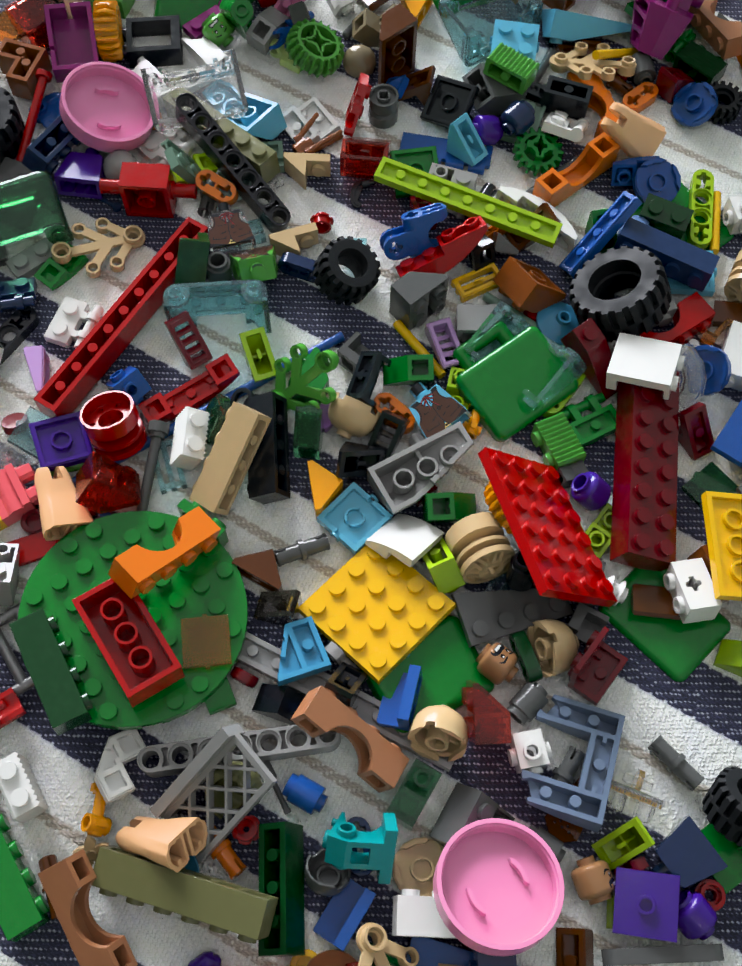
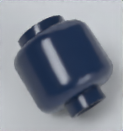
(518, 118)

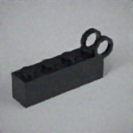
(270, 466)

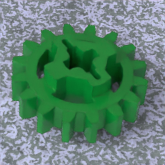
(537, 151)

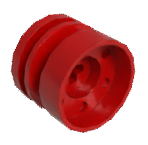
(113, 424)

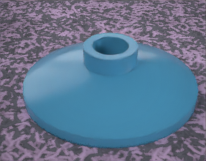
(552, 325)

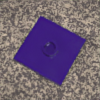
(60, 441)
(646, 904)

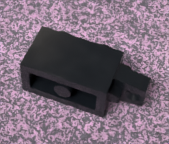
(562, 96)

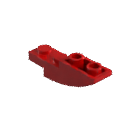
(452, 249)

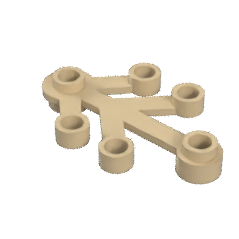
(566, 62)
(101, 244)
(381, 947)

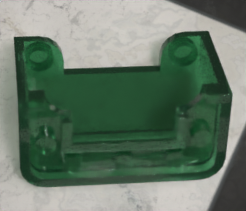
(30, 208)

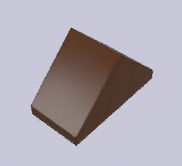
(260, 569)

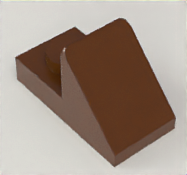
(419, 84)

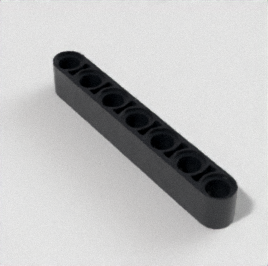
(231, 153)

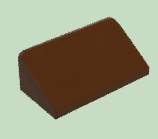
(652, 602)
(574, 947)

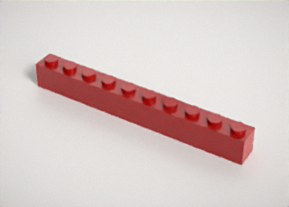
(115, 329)

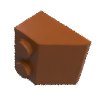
(527, 286)

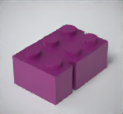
(70, 39)

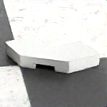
(111, 774)

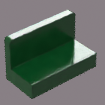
(192, 259)

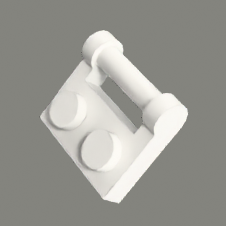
(565, 127)

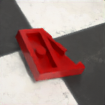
(355, 108)

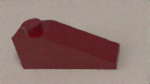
(594, 351)

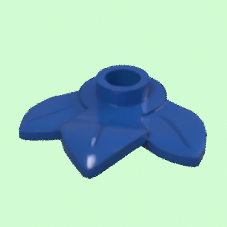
(49, 109)

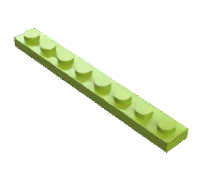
(468, 202)

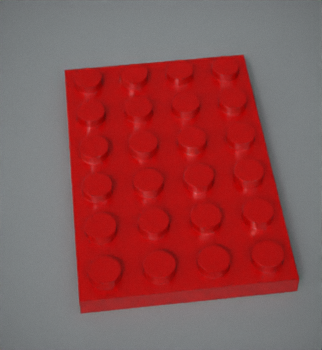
(547, 529)

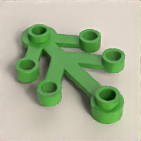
(300, 382)

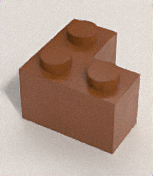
(20, 65)

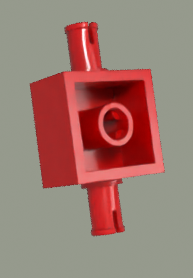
(148, 189)

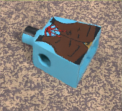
(436, 409)

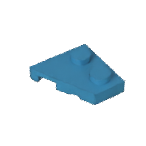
(301, 652)

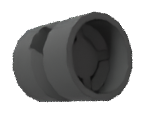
(383, 106)

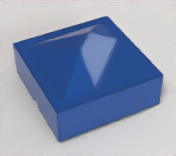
(399, 83)

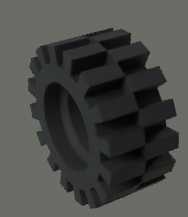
(731, 97)

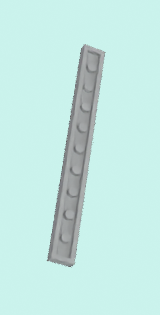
(266, 659)

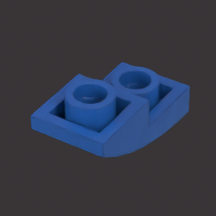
(624, 170)

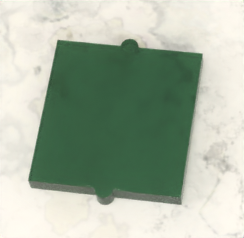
(708, 479)

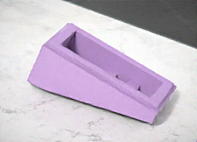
(436, 327)
(38, 365)

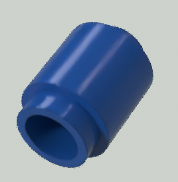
(305, 793)

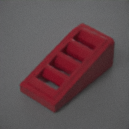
(199, 358)

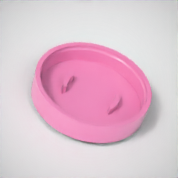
(106, 107)
(498, 887)

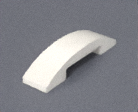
(567, 237)

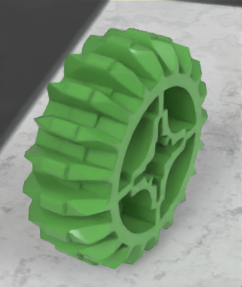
(314, 48)

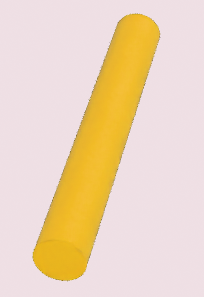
(613, 53)
(715, 240)
(417, 346)

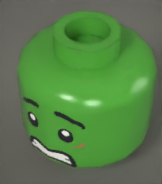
(218, 30)

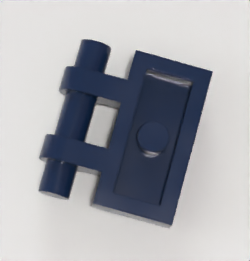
(18, 293)

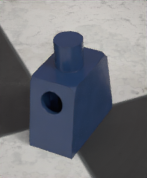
(688, 854)

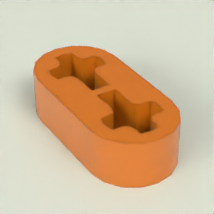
(642, 101)
(219, 183)
(396, 407)

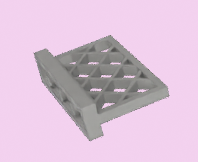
(202, 770)

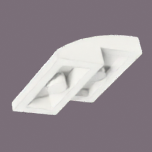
(298, 118)
(405, 539)

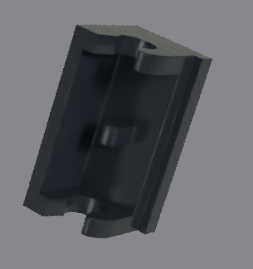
(366, 376)

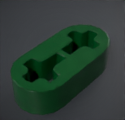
(526, 657)

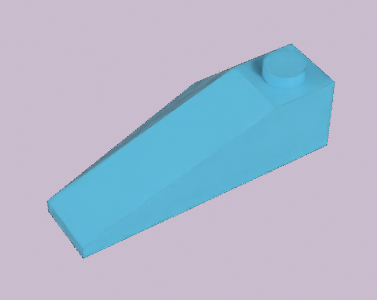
(572, 26)
(262, 119)

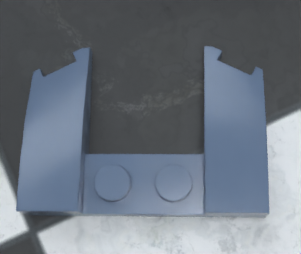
(587, 802)

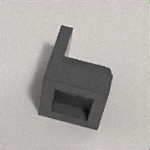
(350, 352)
(586, 621)

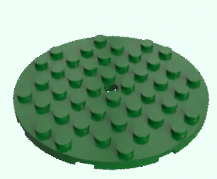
(204, 587)

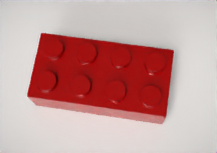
(128, 641)

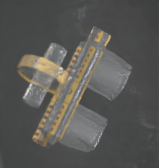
(645, 803)

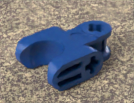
(413, 235)

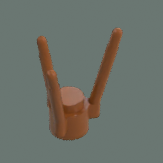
(306, 145)

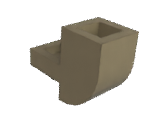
(367, 27)

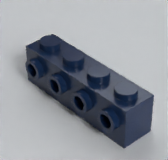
(49, 148)
(680, 259)

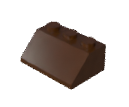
(397, 43)

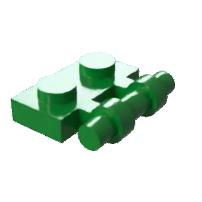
(594, 425)

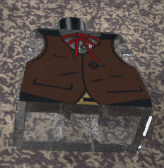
(229, 230)

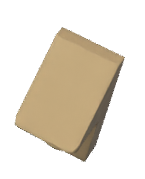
(301, 165)
(294, 239)

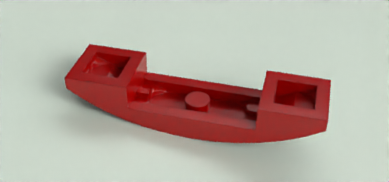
(193, 393)

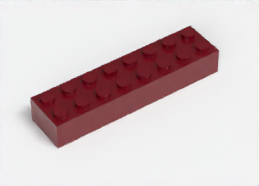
(645, 478)

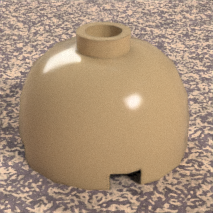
(352, 417)
(553, 646)
(438, 733)

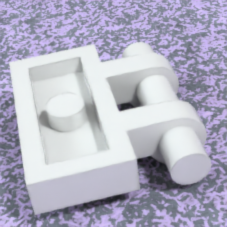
(154, 152)
(68, 320)

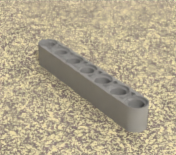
(255, 739)

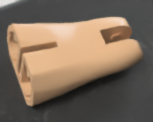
(633, 132)
(58, 503)
(164, 840)

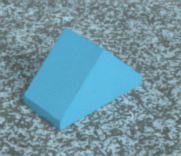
(465, 141)

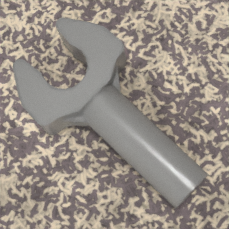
(337, 655)

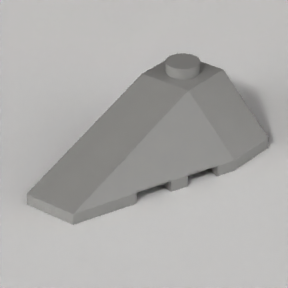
(415, 470)

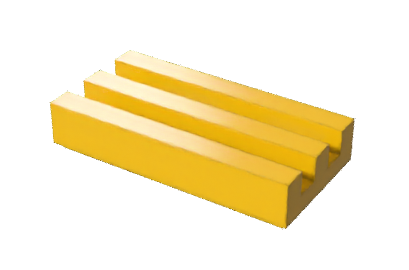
(479, 286)

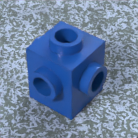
(129, 381)

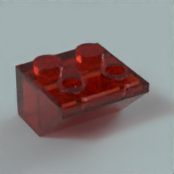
(29, 20)
(362, 156)
(106, 484)
(487, 719)

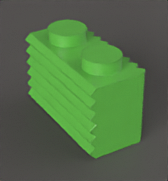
(511, 68)
(557, 441)

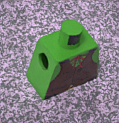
(255, 263)

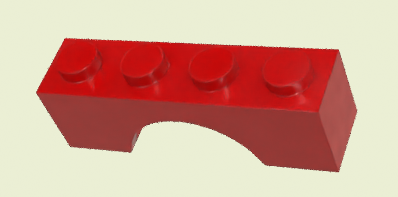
(691, 317)

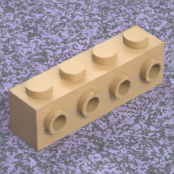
(229, 458)

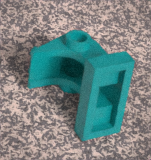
(381, 843)

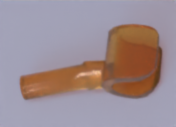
(710, 338)

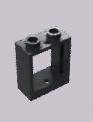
(153, 26)

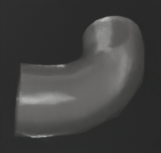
(692, 378)

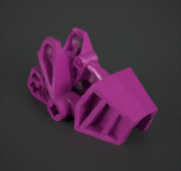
(659, 24)

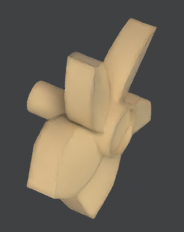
(91, 848)

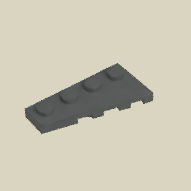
(500, 613)

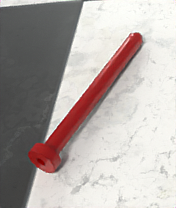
(43, 78)

